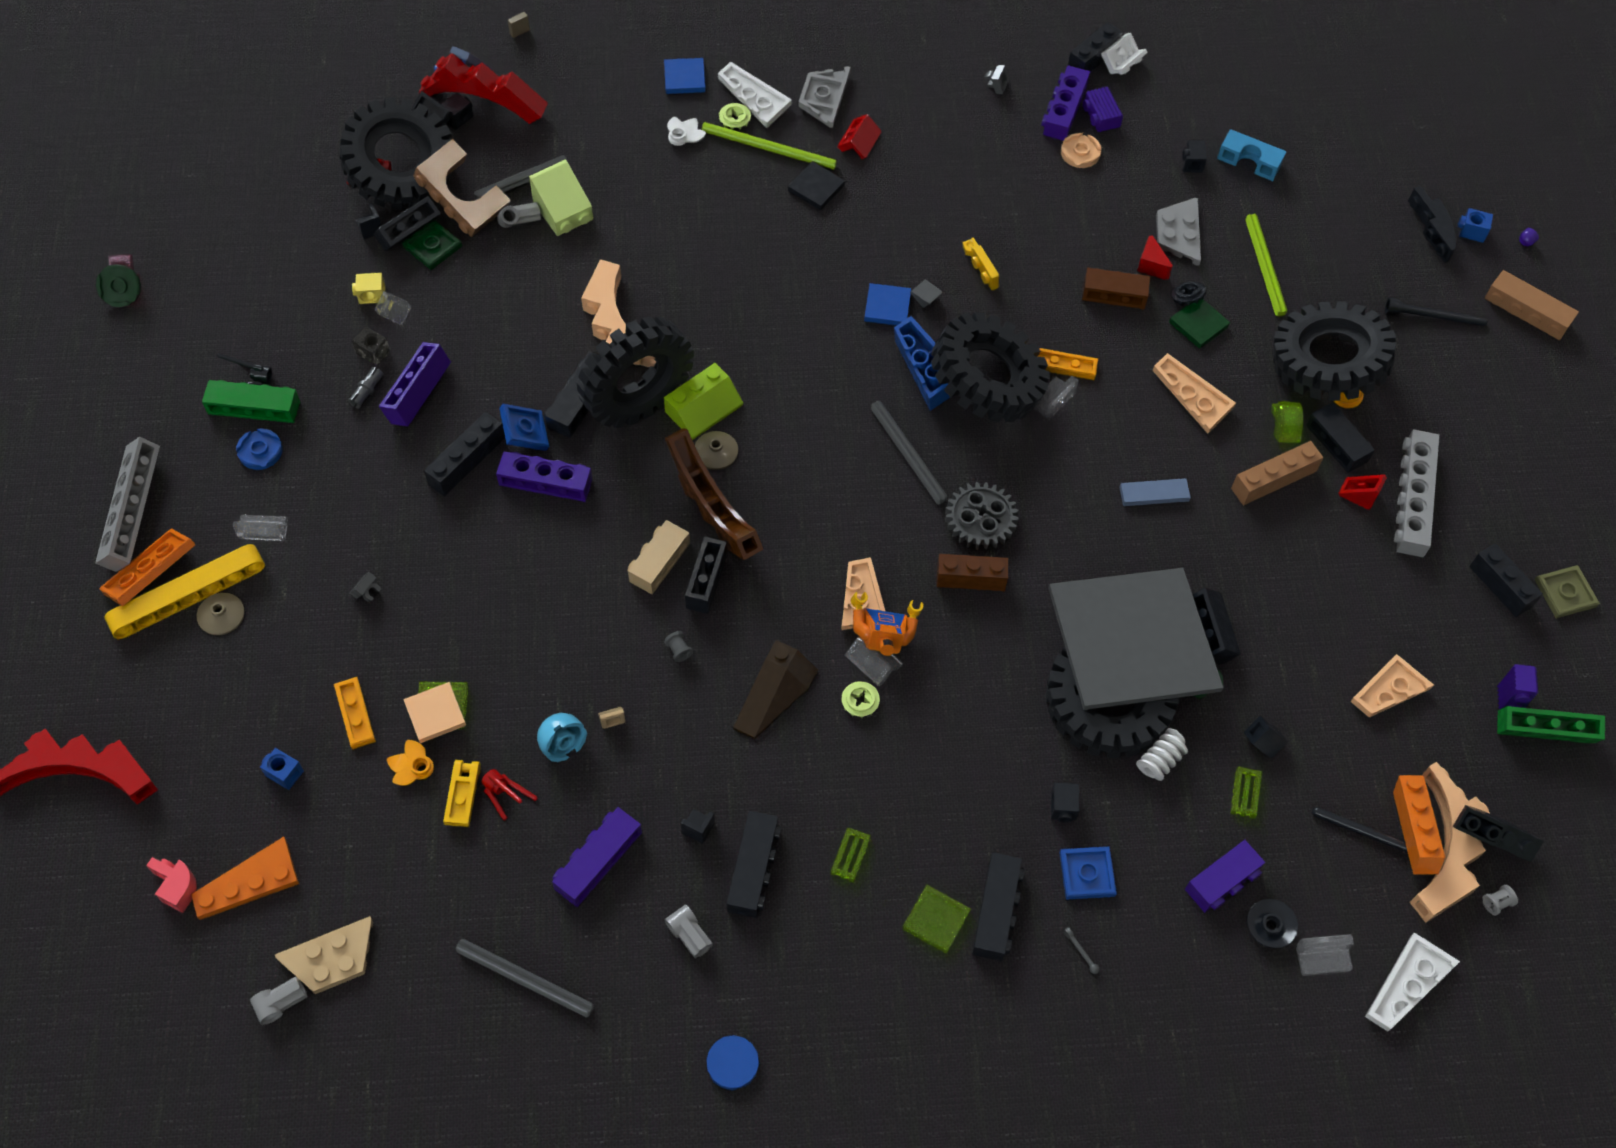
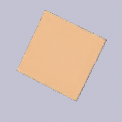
(434, 712)

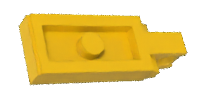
(982, 262)

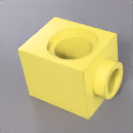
(368, 287)

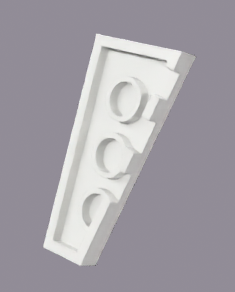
(753, 93)
(1411, 978)

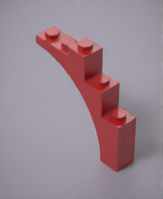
(480, 80)
(80, 758)

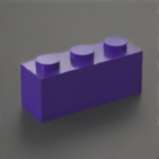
(1225, 877)

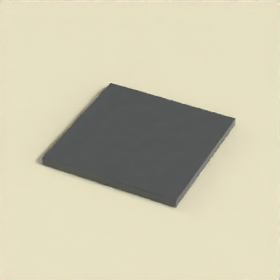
(1134, 638)

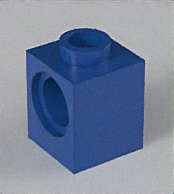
(1475, 225)
(286, 776)

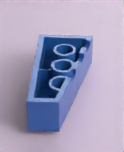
(916, 350)

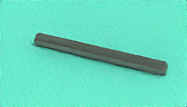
(909, 452)
(525, 978)

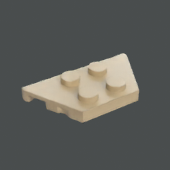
(330, 957)

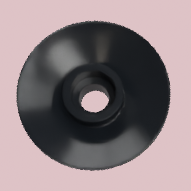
(1277, 914)

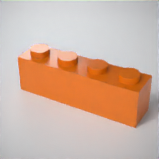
(1418, 824)

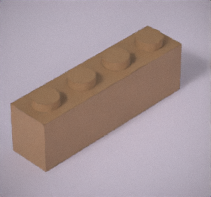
(1531, 304)
(1277, 473)

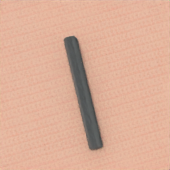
(518, 179)

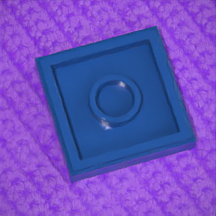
(684, 75)
(887, 304)
(524, 427)
(1087, 873)

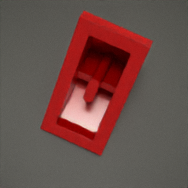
(1154, 260)
(1362, 489)

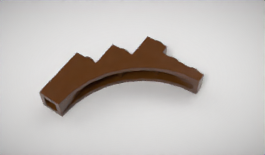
(714, 507)

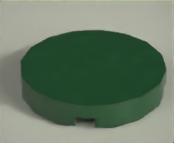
(118, 285)

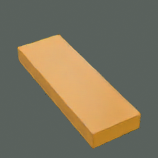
(1070, 364)
(354, 713)

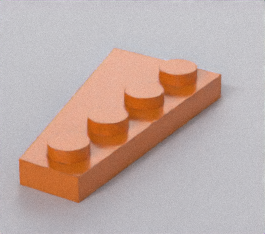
(250, 880)

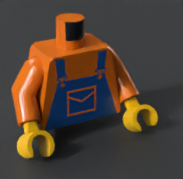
(883, 629)

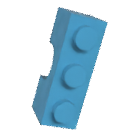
(1240, 146)

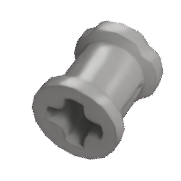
(1494, 898)

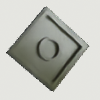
(1567, 591)

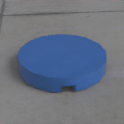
(259, 449)
(732, 1062)

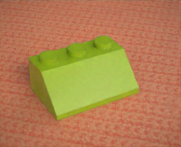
(703, 401)

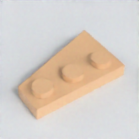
(862, 579)
(1390, 687)

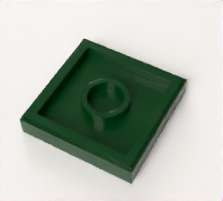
(432, 244)
(1199, 322)

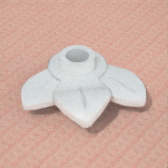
(684, 131)

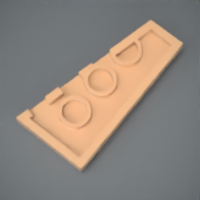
(1198, 396)

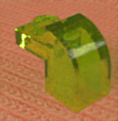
(1288, 421)

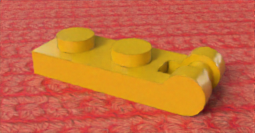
(461, 793)

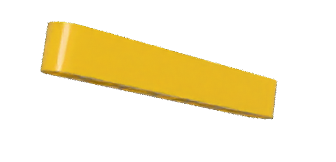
(184, 591)

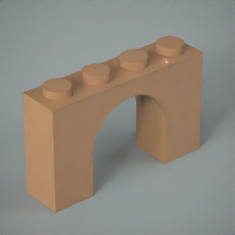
(469, 214)

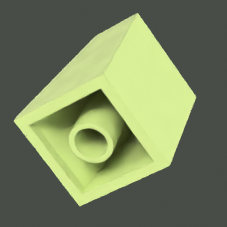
(560, 198)

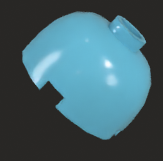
(560, 735)

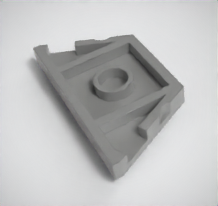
(824, 94)
(1179, 230)

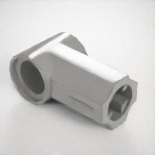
(521, 214)
(685, 926)
(271, 1003)

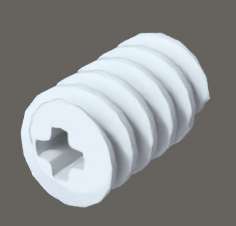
(1163, 755)

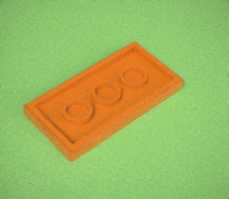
(147, 567)

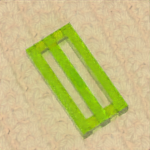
(1243, 811)
(843, 873)

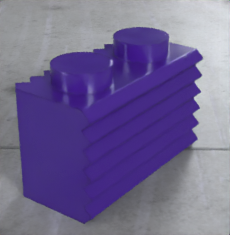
(1102, 109)
(1518, 687)

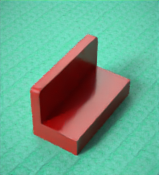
(860, 136)

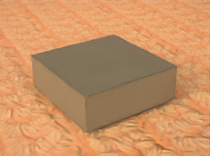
(518, 24)

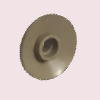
(718, 457)
(224, 621)

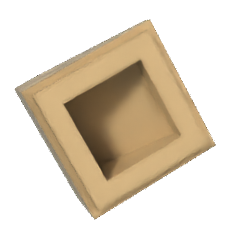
(612, 717)

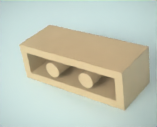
(658, 556)

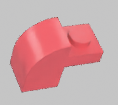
(177, 884)

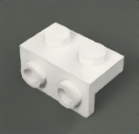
(1122, 55)

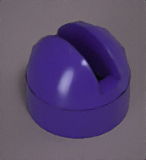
(1528, 237)

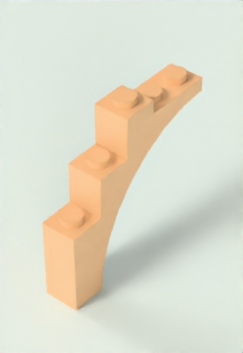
(600, 299)
(1460, 849)

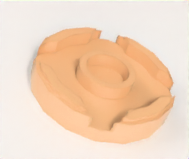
(1081, 150)

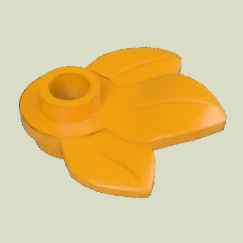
(407, 764)

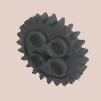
(981, 515)

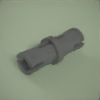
(365, 387)

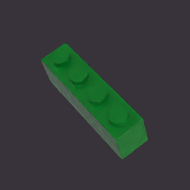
(251, 401)
(1551, 724)

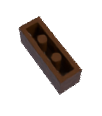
(1116, 288)
(972, 572)

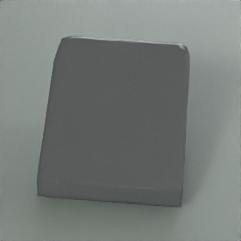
(925, 293)

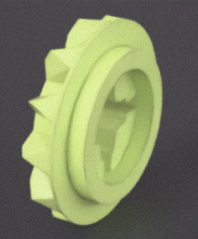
(739, 110)
(856, 690)

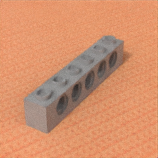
(1418, 477)
(127, 504)

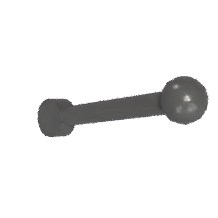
(1094, 968)

